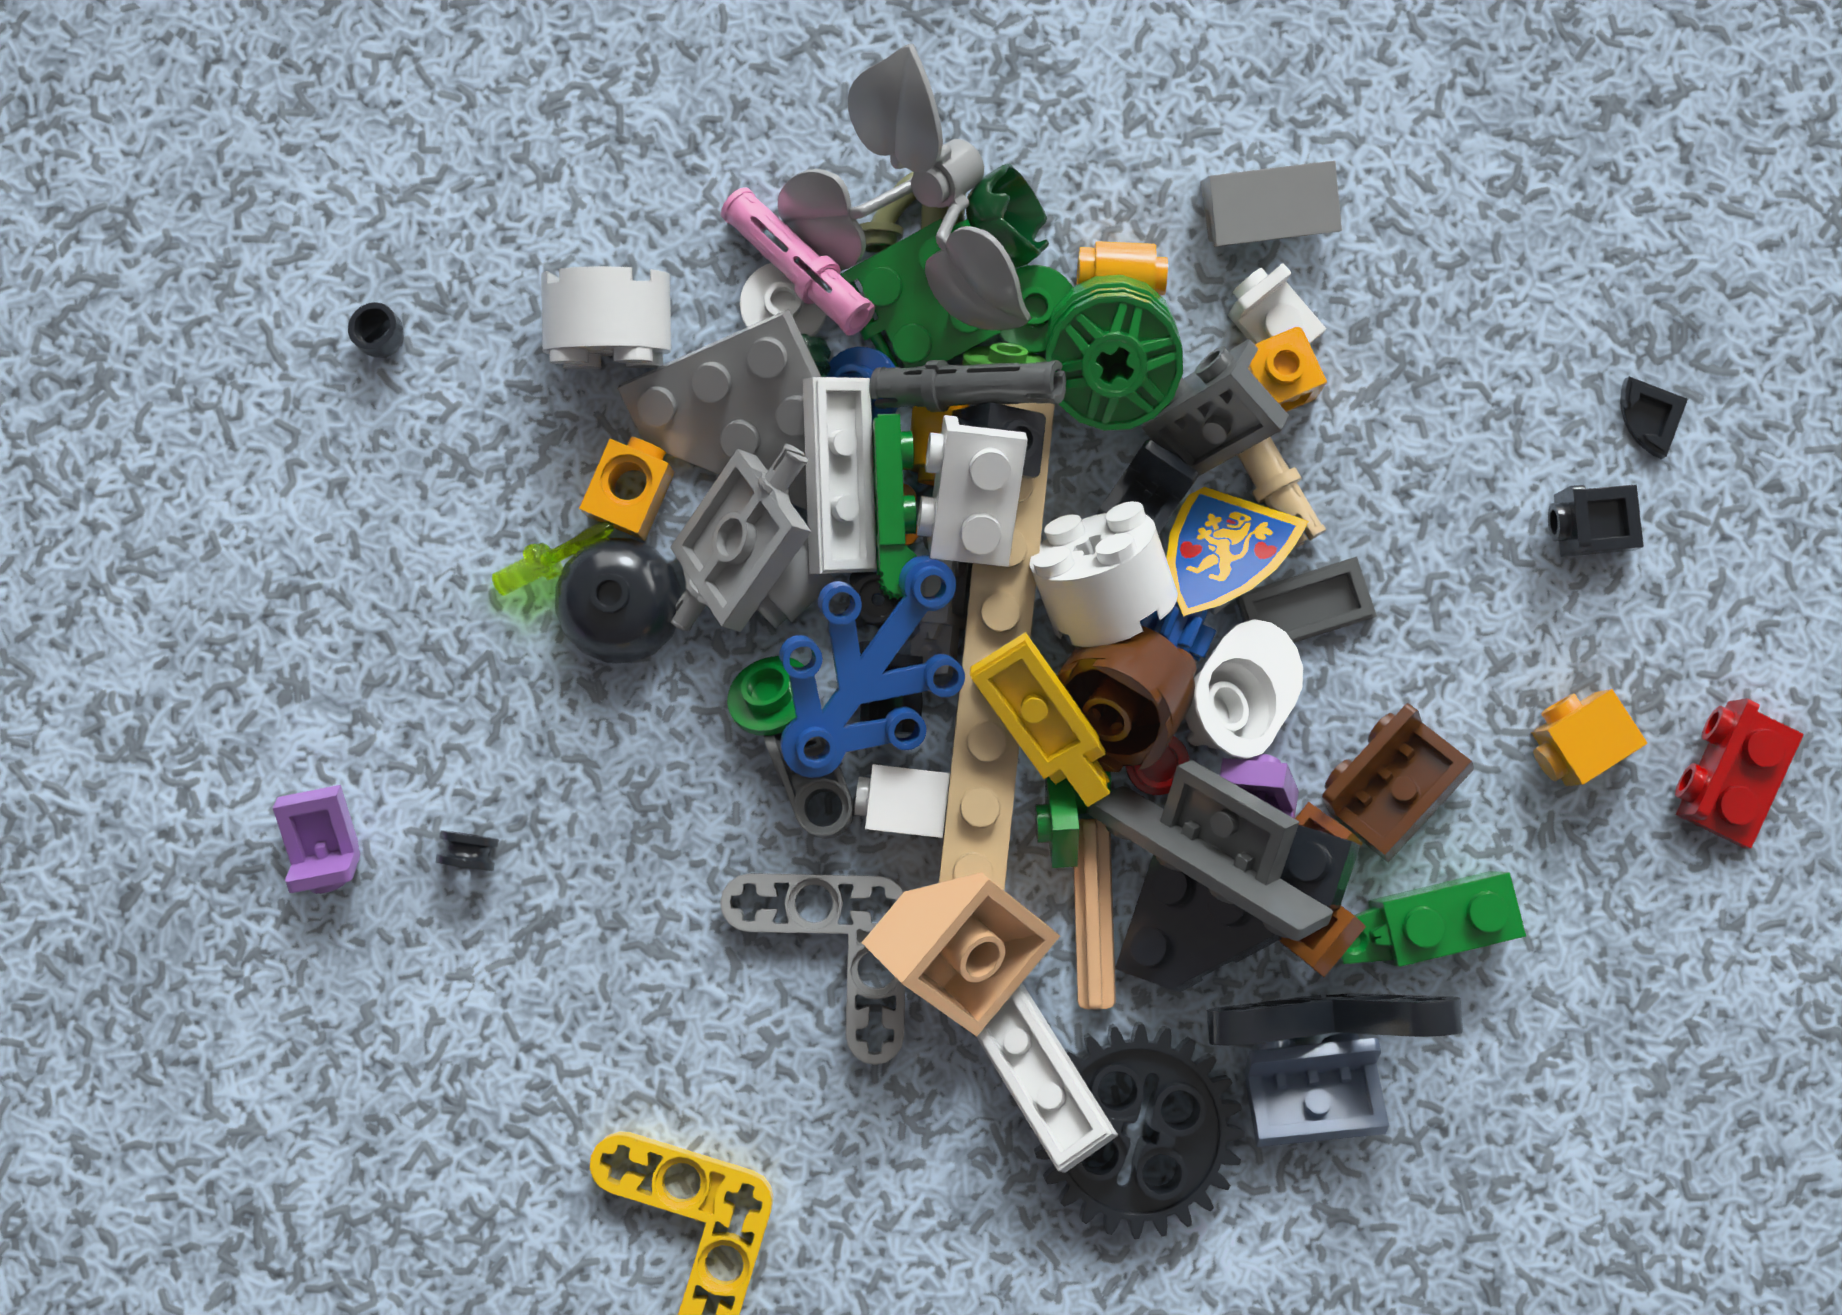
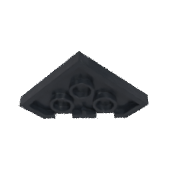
(1188, 933)

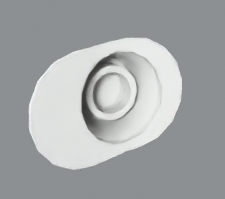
(1245, 690)

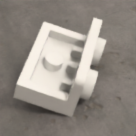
(972, 493)

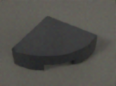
(1651, 415)

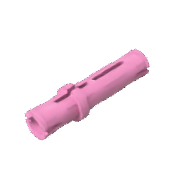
(842, 305)

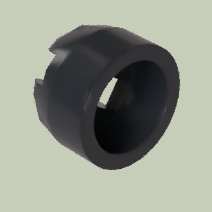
(371, 323)

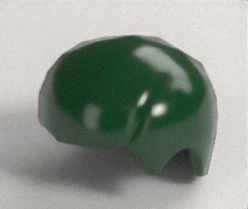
(1009, 212)

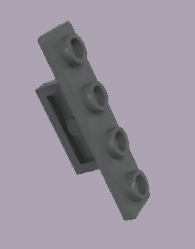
(1222, 841)

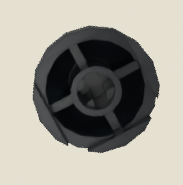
(617, 600)

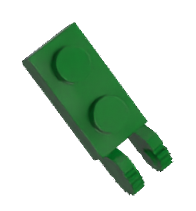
(893, 510)

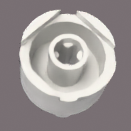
(605, 314)
(1103, 575)

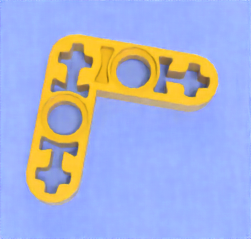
(706, 1206)

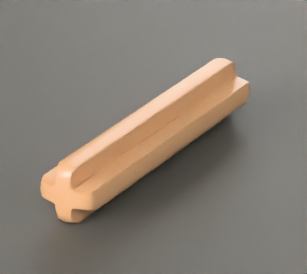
(1094, 917)

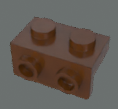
(1395, 782)

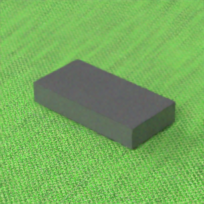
(1312, 601)

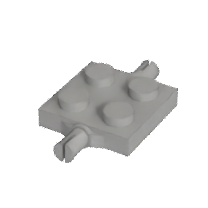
(739, 539)

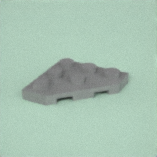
(729, 398)

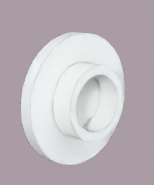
(771, 293)

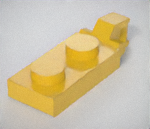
(1042, 717)

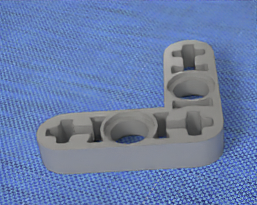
(862, 925)

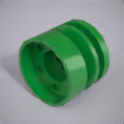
(1106, 316)

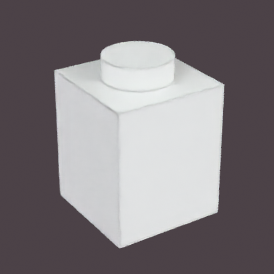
(903, 800)

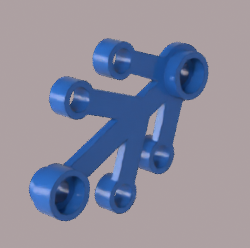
(864, 676)

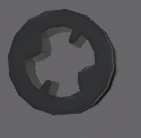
(467, 850)

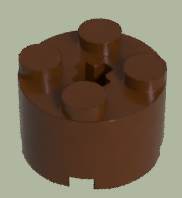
(1132, 695)

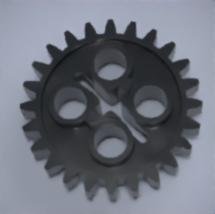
(1194, 1144)

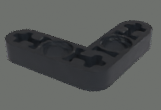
(1336, 1013)

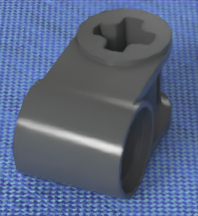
(802, 789)

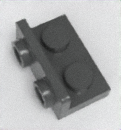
(1217, 411)

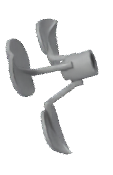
(899, 118)

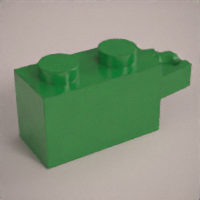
(1438, 921)

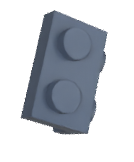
(1315, 1090)

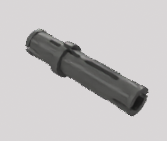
(945, 385)

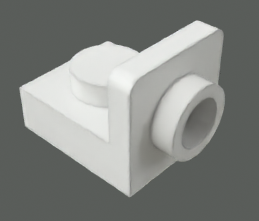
(1271, 306)

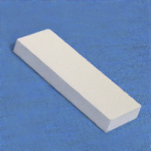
(839, 475)
(1045, 1082)

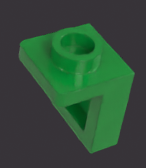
(1058, 821)

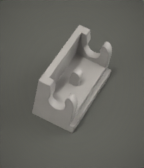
(1271, 203)

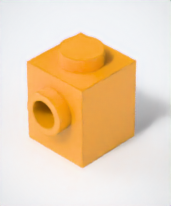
(1585, 737)

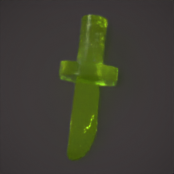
(545, 562)

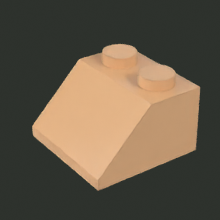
(961, 946)

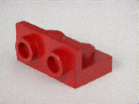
(1737, 773)

